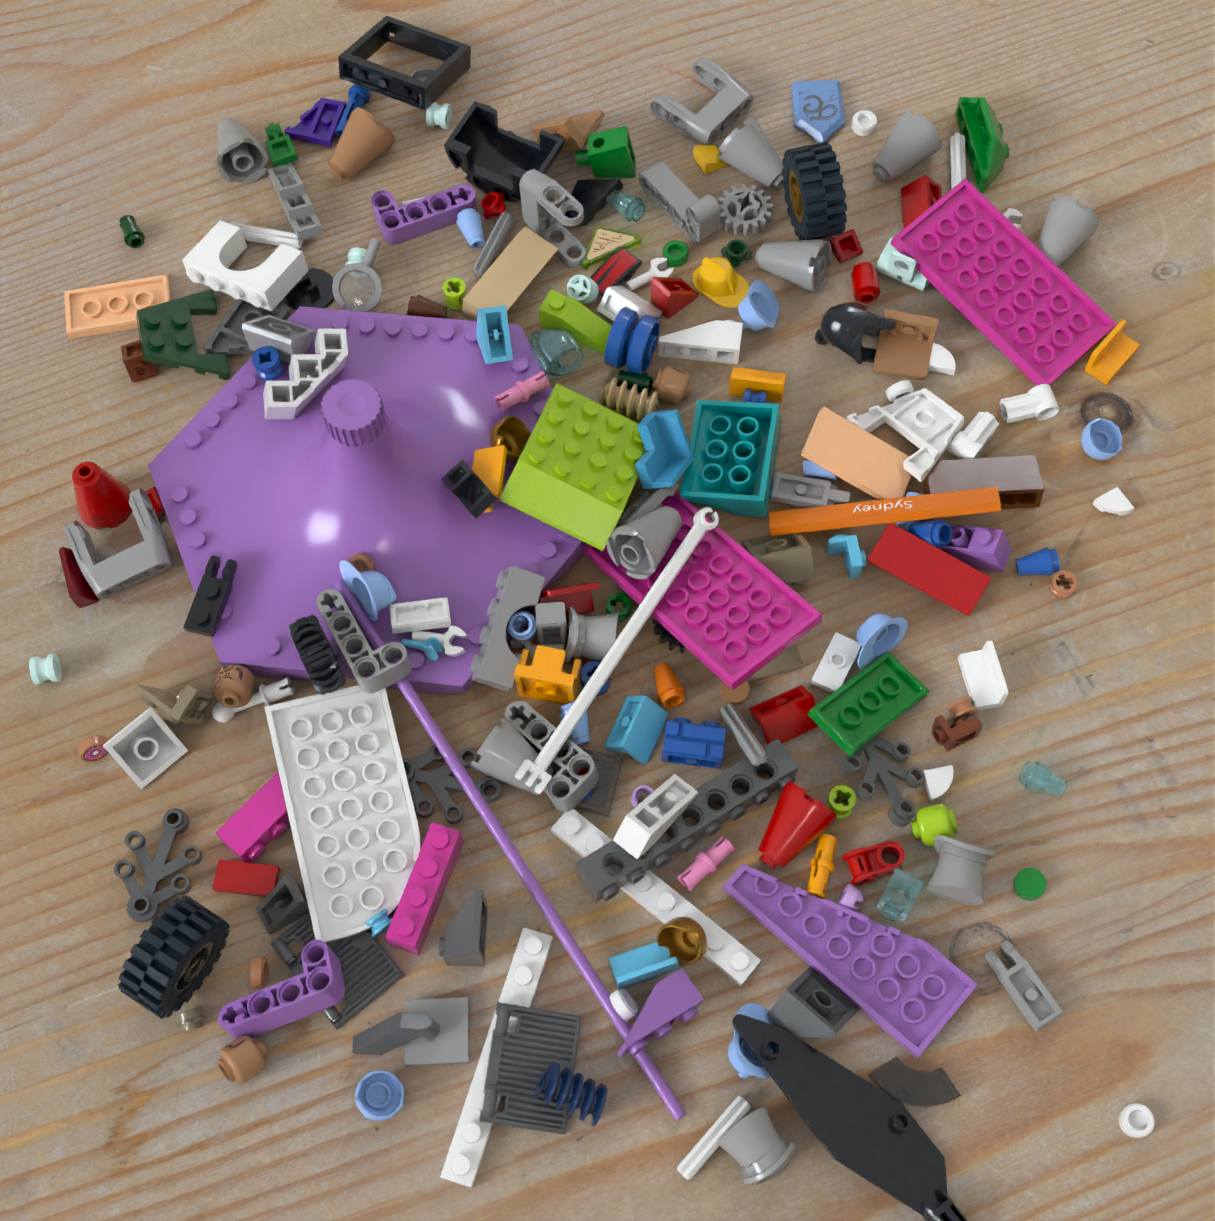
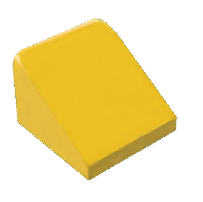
(707, 158)

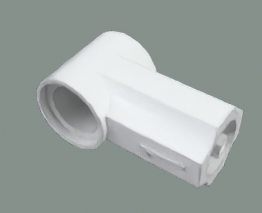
(1036, 403)
(971, 441)

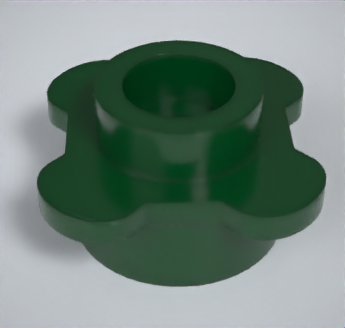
(736, 246)

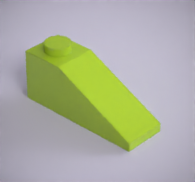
(570, 315)

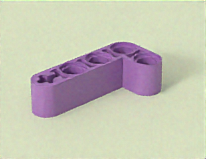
(450, 200)
(290, 998)

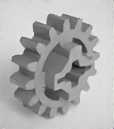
(745, 210)

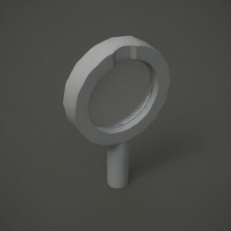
(358, 285)

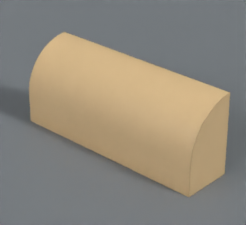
(510, 273)

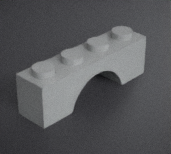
(495, 660)

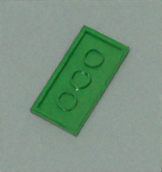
(868, 703)

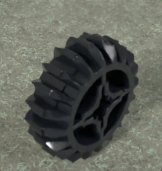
(317, 654)

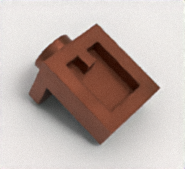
(134, 363)
(958, 734)

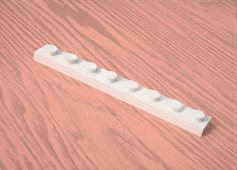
(661, 899)
(519, 990)

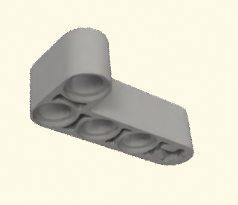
(692, 215)
(353, 639)
(567, 766)

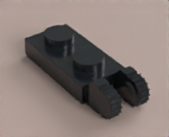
(211, 598)

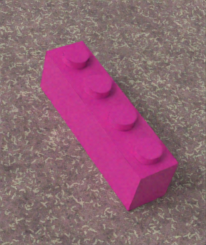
(257, 822)
(425, 889)

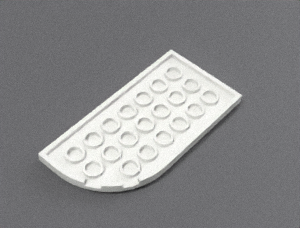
(345, 805)

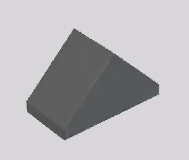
(283, 905)

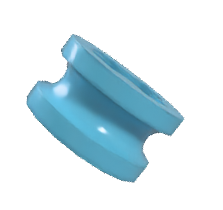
(379, 923)

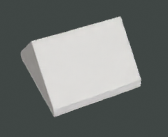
(145, 748)

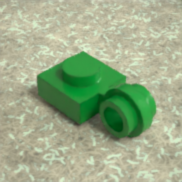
(279, 146)

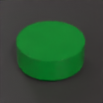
(676, 253)
(1029, 884)

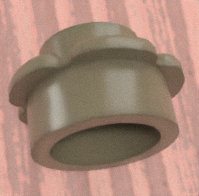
(191, 1018)

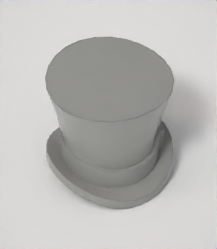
(590, 635)
(959, 871)
(757, 1147)

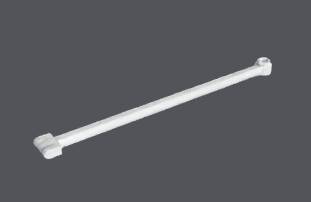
(616, 652)

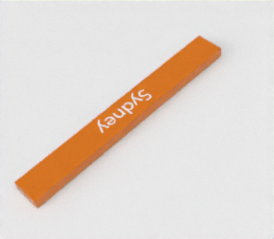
(884, 511)

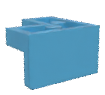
(666, 449)

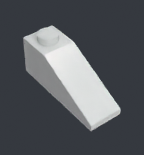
(709, 342)
(654, 816)

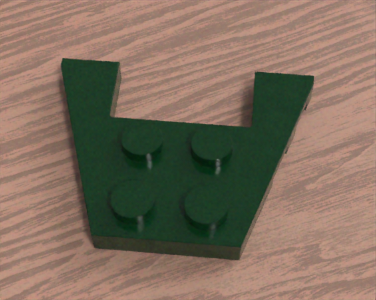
(169, 335)

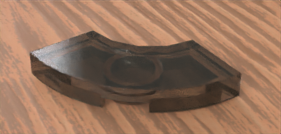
(914, 1086)

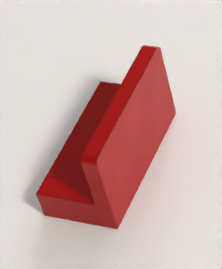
(918, 198)
(574, 596)
(785, 715)

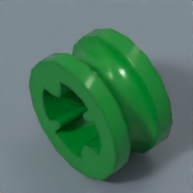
(626, 603)

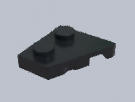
(592, 196)

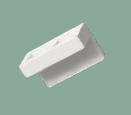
(618, 297)
(984, 677)

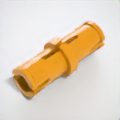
(822, 865)

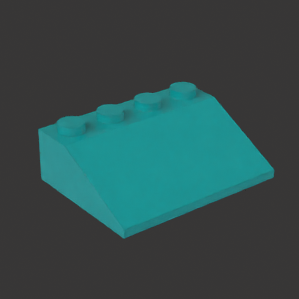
(733, 456)

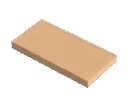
(112, 305)
(856, 456)

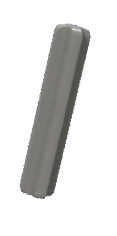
(493, 243)
(743, 735)

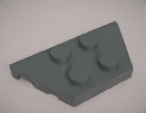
(229, 336)

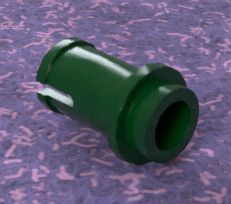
(133, 236)
(643, 381)

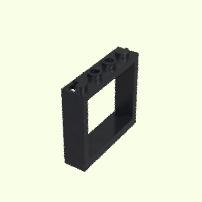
(396, 85)

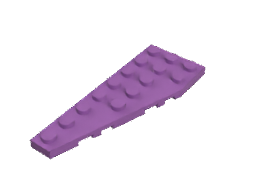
(883, 972)

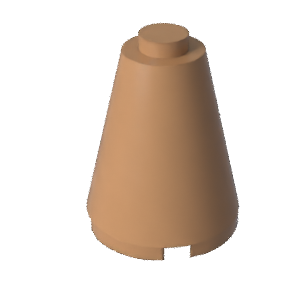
(359, 144)

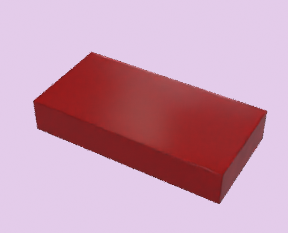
(245, 878)

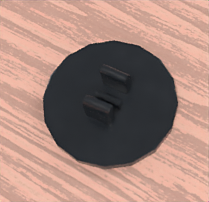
(312, 290)

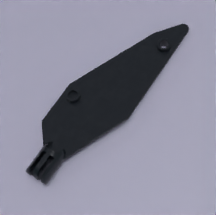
(855, 1120)

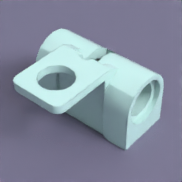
(900, 267)

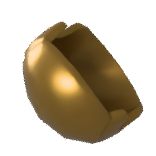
(512, 434)
(683, 939)

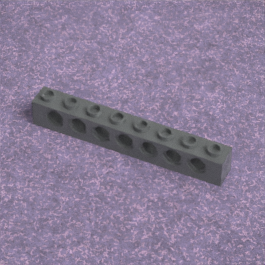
(779, 766)

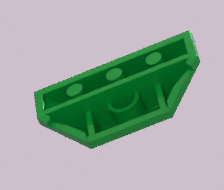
(982, 139)

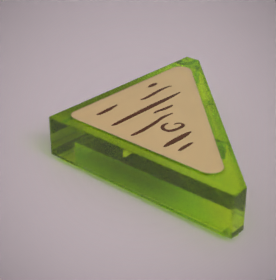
(605, 243)

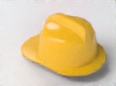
(720, 282)

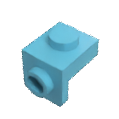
(854, 557)

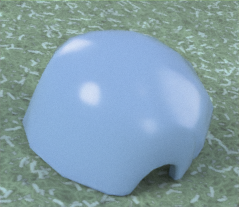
(1101, 439)
(379, 1095)

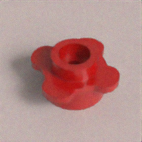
(493, 204)

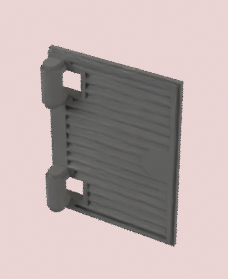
(363, 962)
(520, 1060)

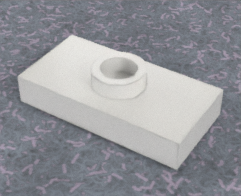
(420, 615)
(836, 663)

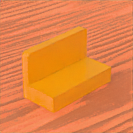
(1111, 354)
(757, 381)
(490, 467)

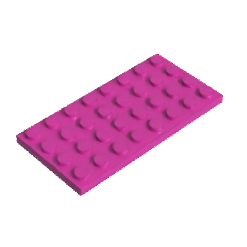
(1003, 284)
(720, 602)

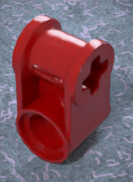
(867, 864)

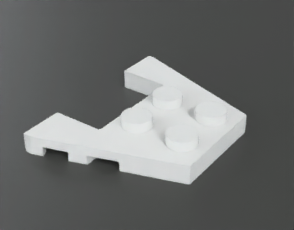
(922, 421)

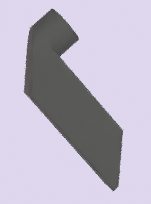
(394, 1033)

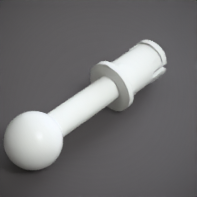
(266, 694)

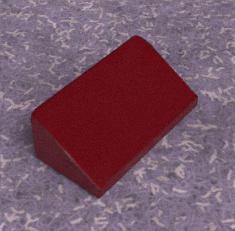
(77, 585)

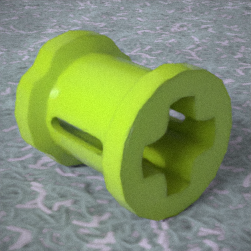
(458, 291)
(842, 793)

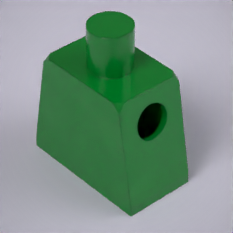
(609, 154)

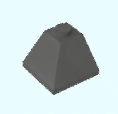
(466, 934)
(812, 1007)

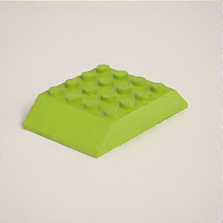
(577, 467)

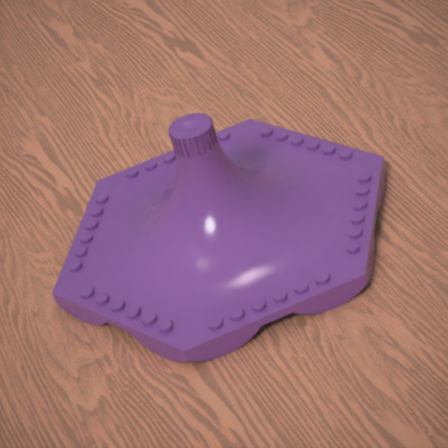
(353, 479)

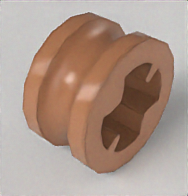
(1059, 591)
(962, 708)

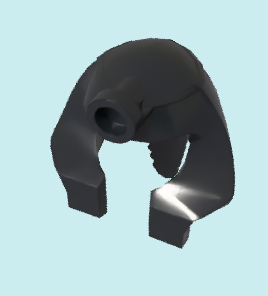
(845, 326)

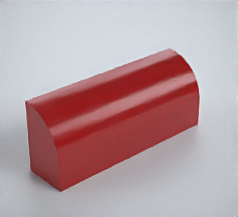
(929, 569)

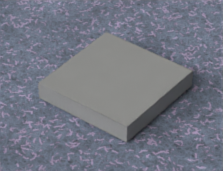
(451, 1043)

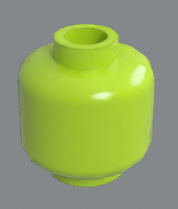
(934, 821)

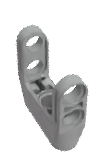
(717, 116)
(542, 212)
(129, 565)

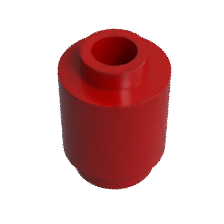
(865, 282)

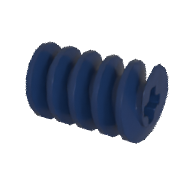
(573, 1092)

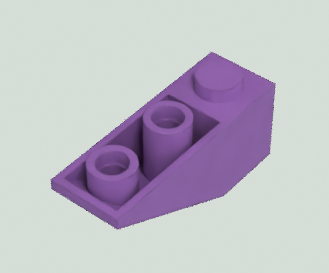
(979, 547)
(669, 1002)

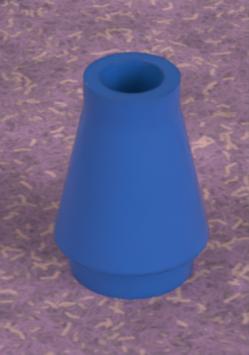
(933, 532)
(1038, 563)

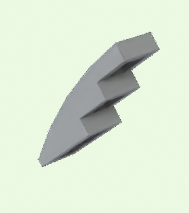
(295, 201)

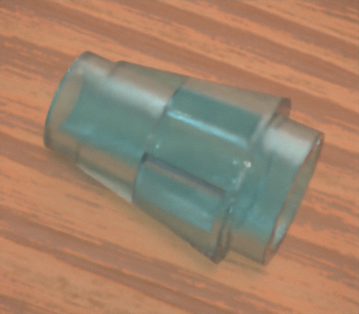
(627, 205)
(1041, 779)

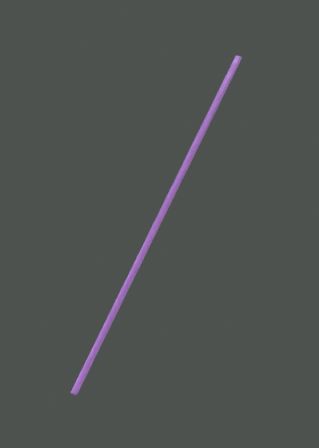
(515, 858)

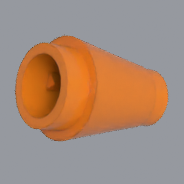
(668, 687)

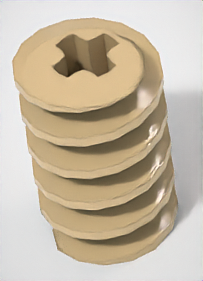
(628, 400)

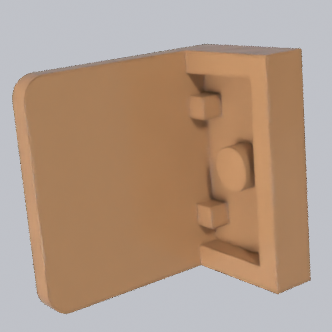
(573, 129)
(907, 347)

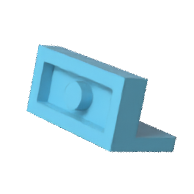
(637, 728)
(642, 965)

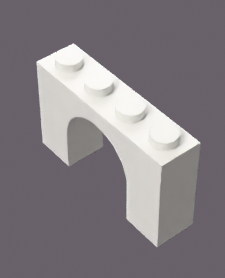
(260, 286)

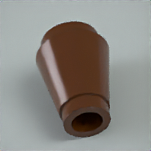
(425, 308)

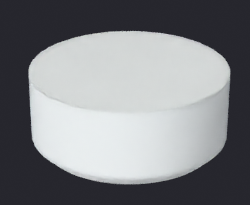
(864, 123)
(899, 389)
(624, 1004)
(1136, 1120)

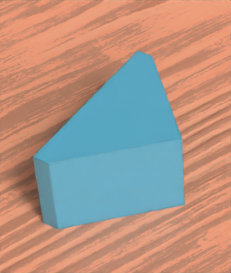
(494, 334)

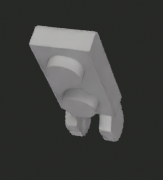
(1025, 988)

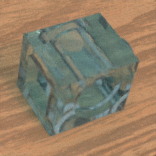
(902, 883)

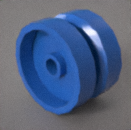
(632, 341)

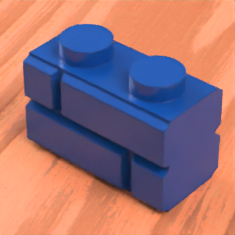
(694, 743)

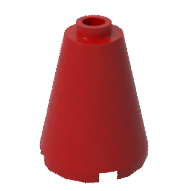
(100, 496)
(793, 826)

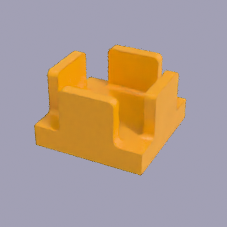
(546, 678)

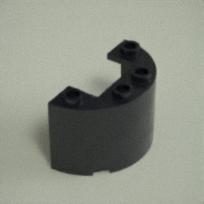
(497, 157)

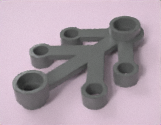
(441, 779)
(902, 810)
(157, 869)

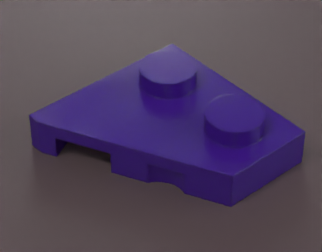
(319, 123)

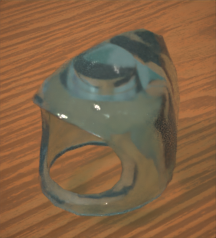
(549, 345)

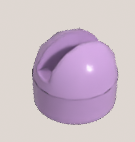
(637, 793)
(849, 897)

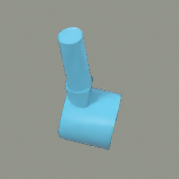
(430, 646)

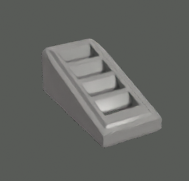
(551, 623)

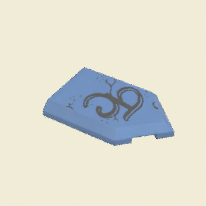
(818, 108)

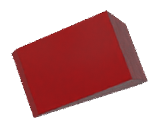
(671, 295)

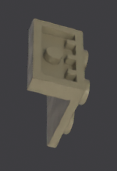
(191, 706)

